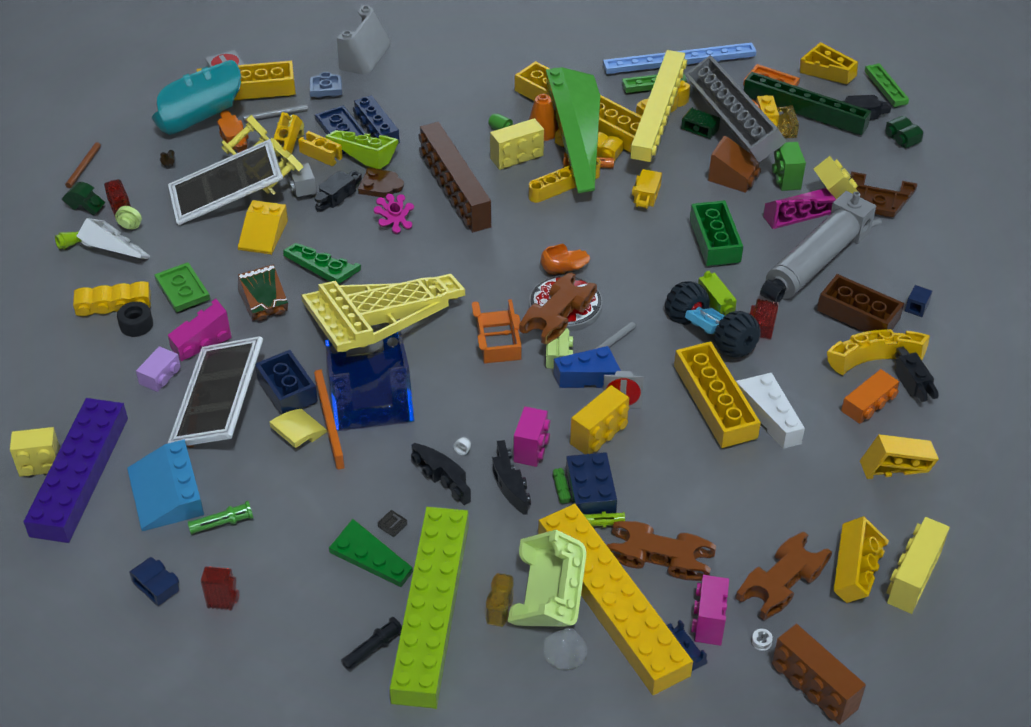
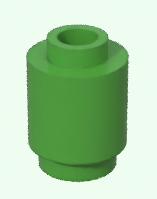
(499, 121)

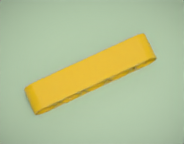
(554, 183)

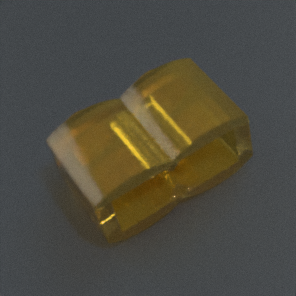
(499, 599)

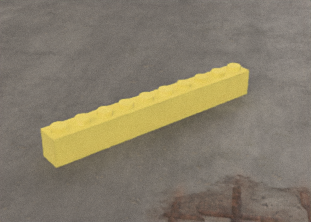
(658, 106)

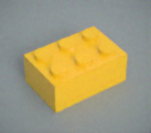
(599, 420)

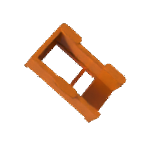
(495, 319)

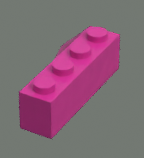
(798, 208)

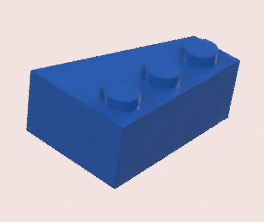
(585, 368)

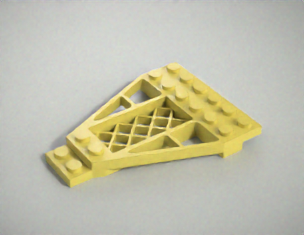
(350, 310)

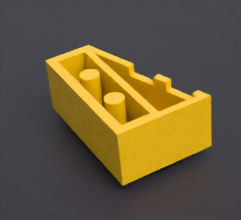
(828, 64)
(898, 454)

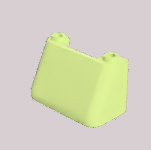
(553, 580)

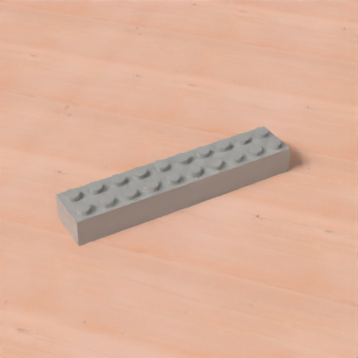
(735, 108)

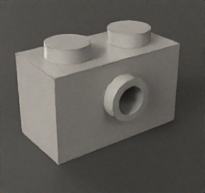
(302, 181)

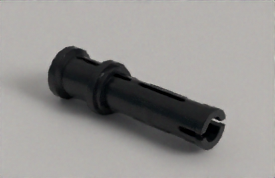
(379, 638)

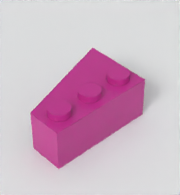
(206, 329)
(710, 610)

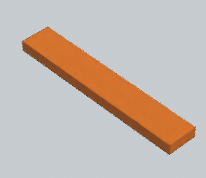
(329, 420)

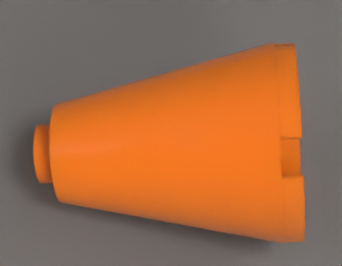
(545, 115)

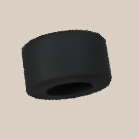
(135, 319)

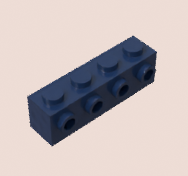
(374, 118)

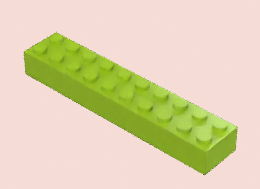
(430, 609)

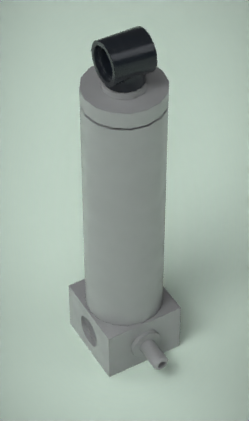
(849, 221)

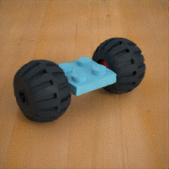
(733, 333)

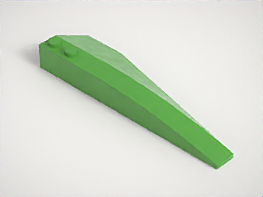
(577, 114)

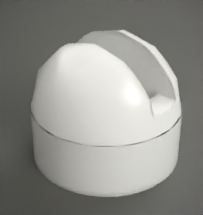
(462, 446)

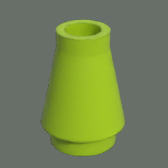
(66, 239)

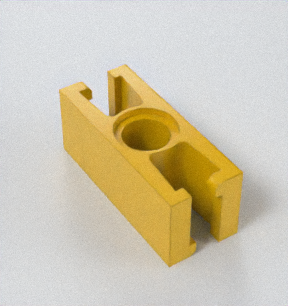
(282, 129)
(320, 148)

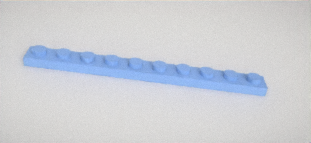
(692, 56)

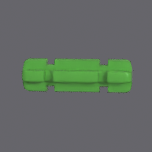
(561, 485)

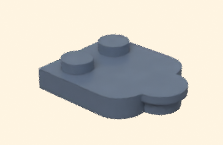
(325, 85)

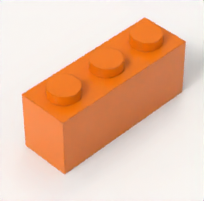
(870, 396)

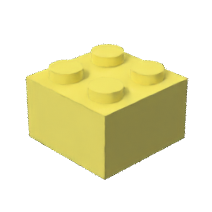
(835, 178)
(34, 450)

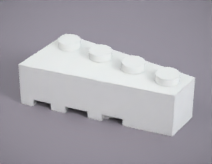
(773, 409)

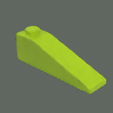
(366, 149)

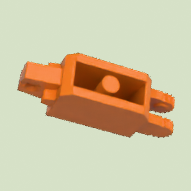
(229, 128)

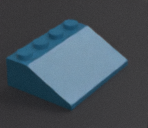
(165, 487)

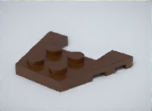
(887, 201)

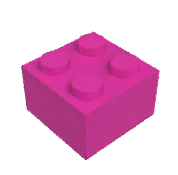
(531, 436)

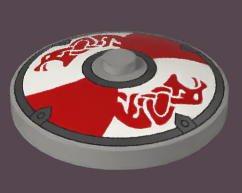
(576, 319)

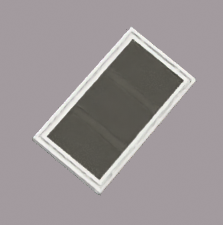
(224, 182)
(216, 392)

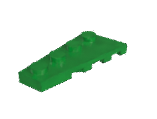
(321, 263)
(369, 553)

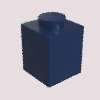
(918, 301)

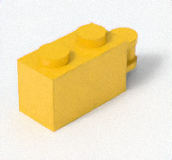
(768, 106)
(646, 188)

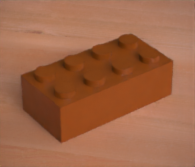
(818, 674)

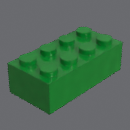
(716, 233)

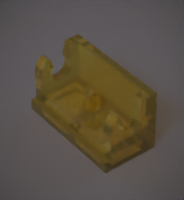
(788, 122)

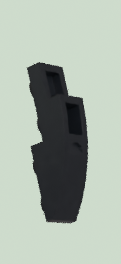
(440, 467)
(510, 480)

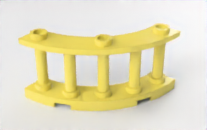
(288, 161)

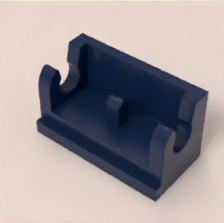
(698, 657)

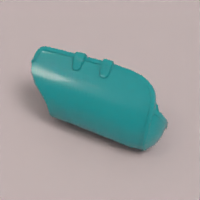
(197, 97)

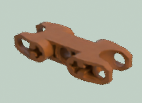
(553, 314)
(676, 554)
(775, 584)

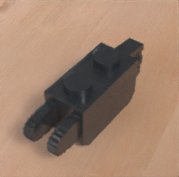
(870, 103)
(336, 189)
(914, 375)

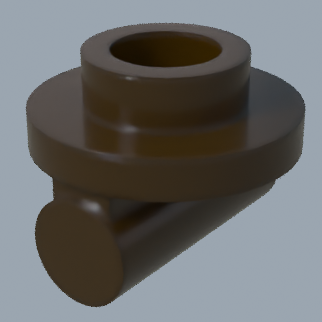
(167, 159)

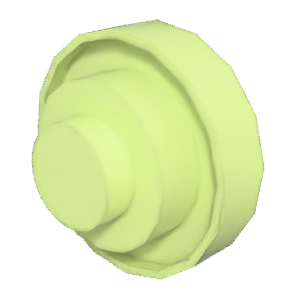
(128, 217)

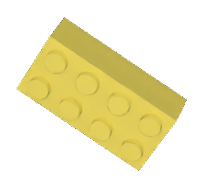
(917, 564)

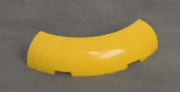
(874, 346)

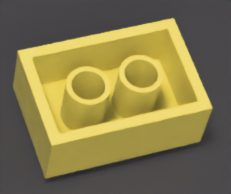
(517, 143)

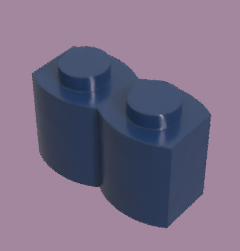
(154, 580)

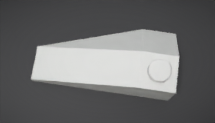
(105, 236)

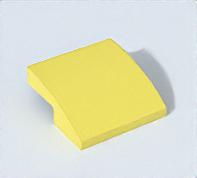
(297, 427)

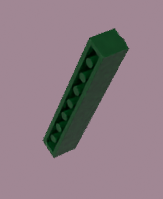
(809, 103)

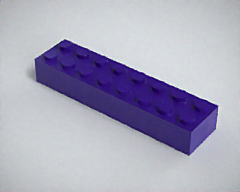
(76, 471)

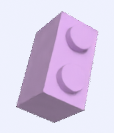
(158, 369)

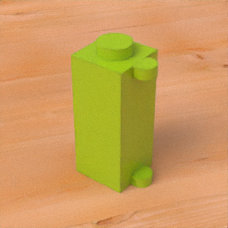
(719, 295)

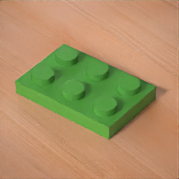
(182, 287)

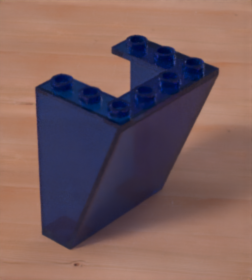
(370, 386)

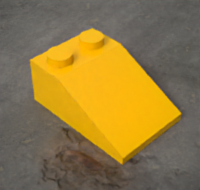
(263, 227)

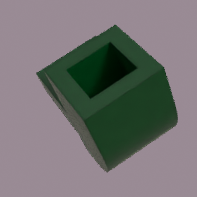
(82, 194)

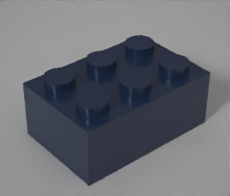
(286, 382)
(591, 483)

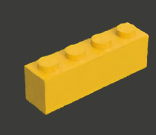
(858, 559)

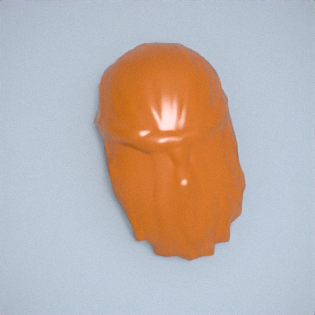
(559, 260)

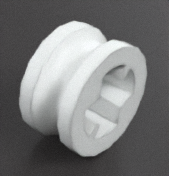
(759, 645)

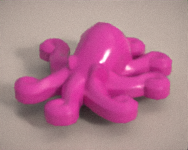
(393, 212)

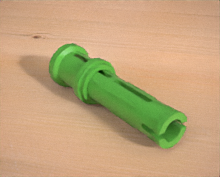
(195, 525)

